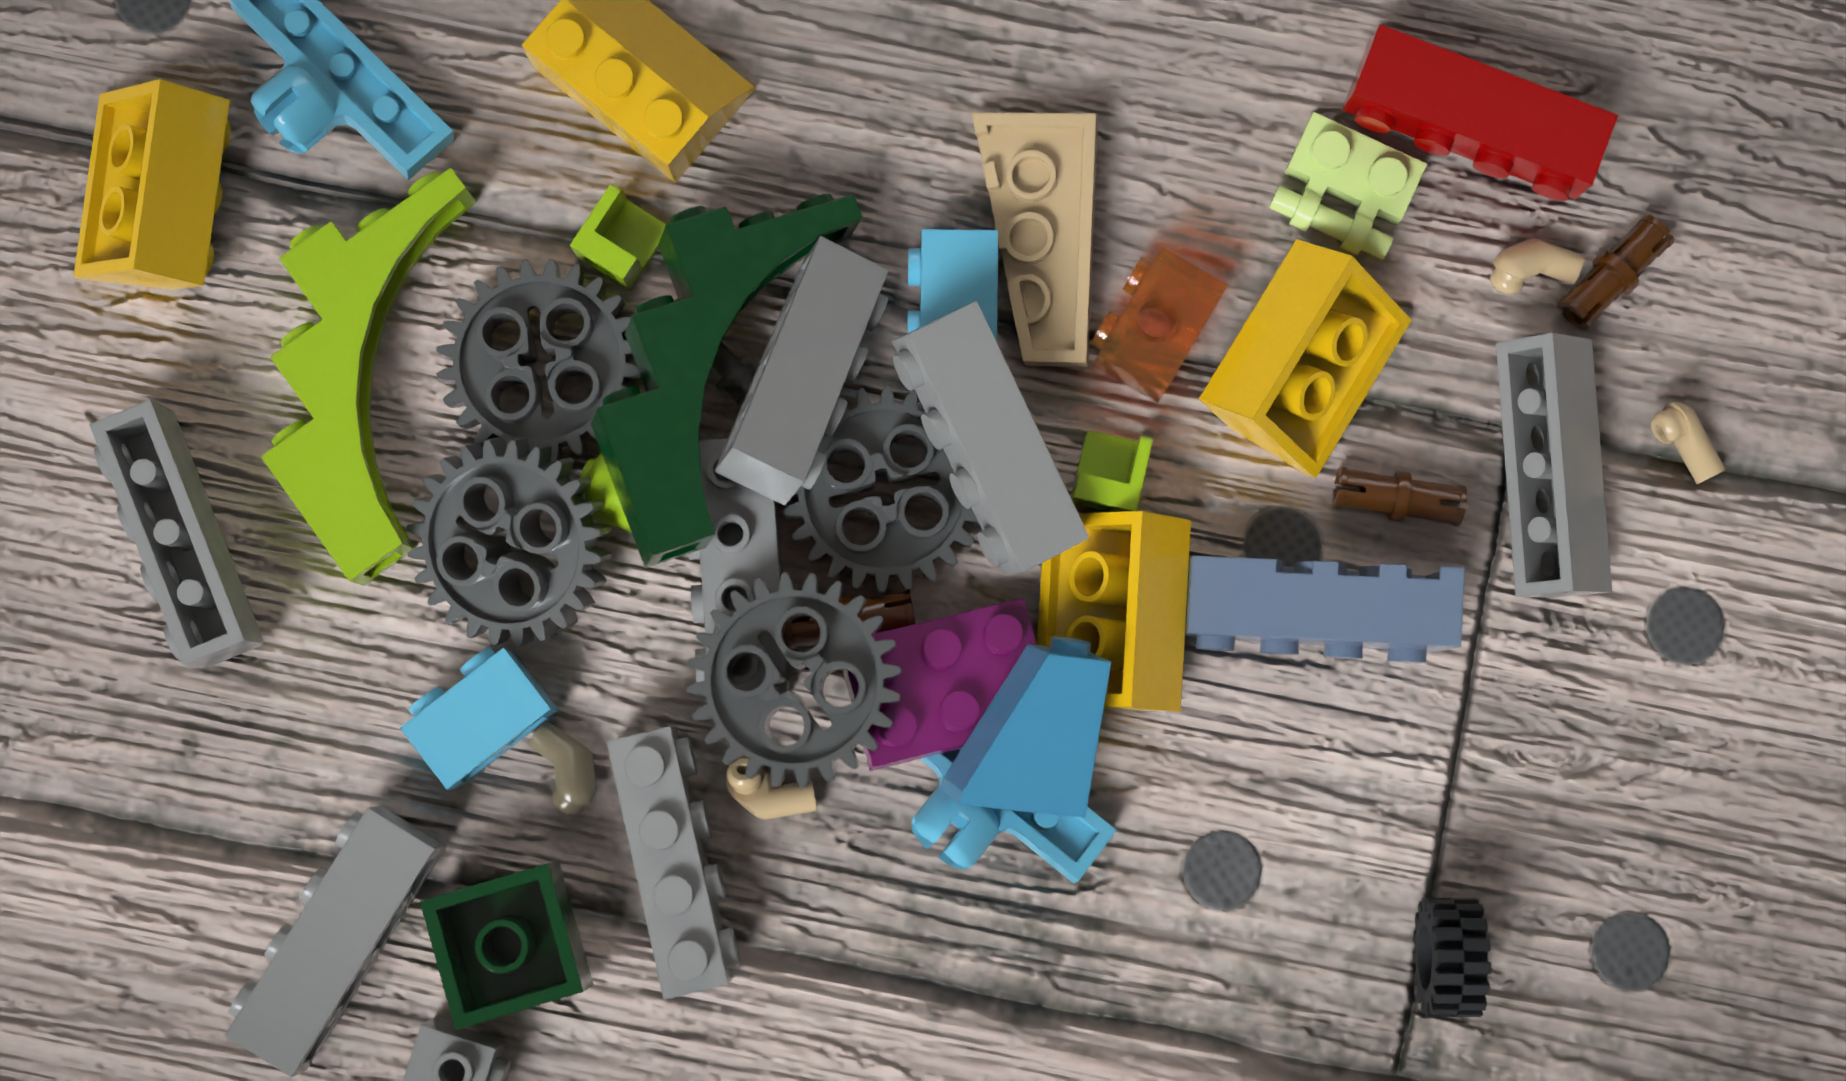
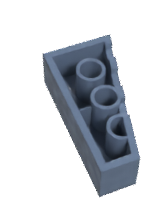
(1323, 607)

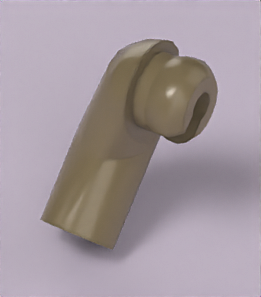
(573, 767)

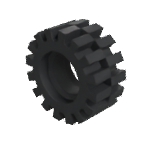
(1451, 957)

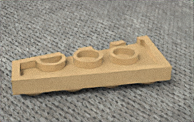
(1043, 207)

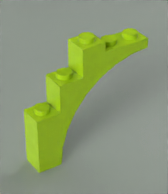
(329, 365)

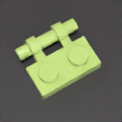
(1354, 170)

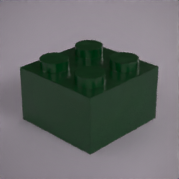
(506, 945)

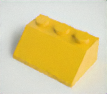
(639, 77)
(153, 186)
(1306, 356)
(1127, 600)

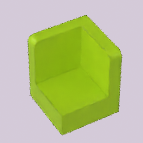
(618, 238)
(1111, 472)

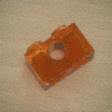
(1184, 296)

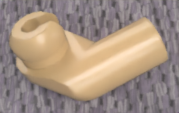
(1529, 260)
(1682, 426)
(766, 800)

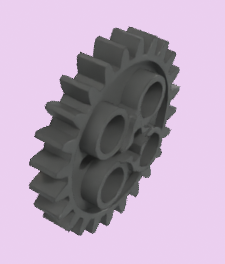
(485, 372)
(524, 488)
(898, 547)
(746, 715)

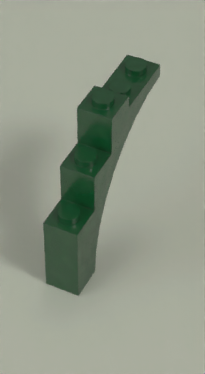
(653, 435)

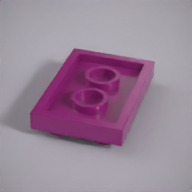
(946, 679)

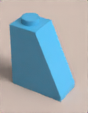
(1037, 734)

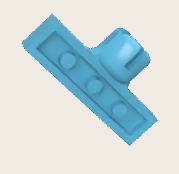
(334, 83)
(1062, 841)

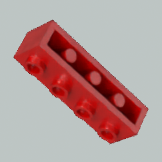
(1479, 114)

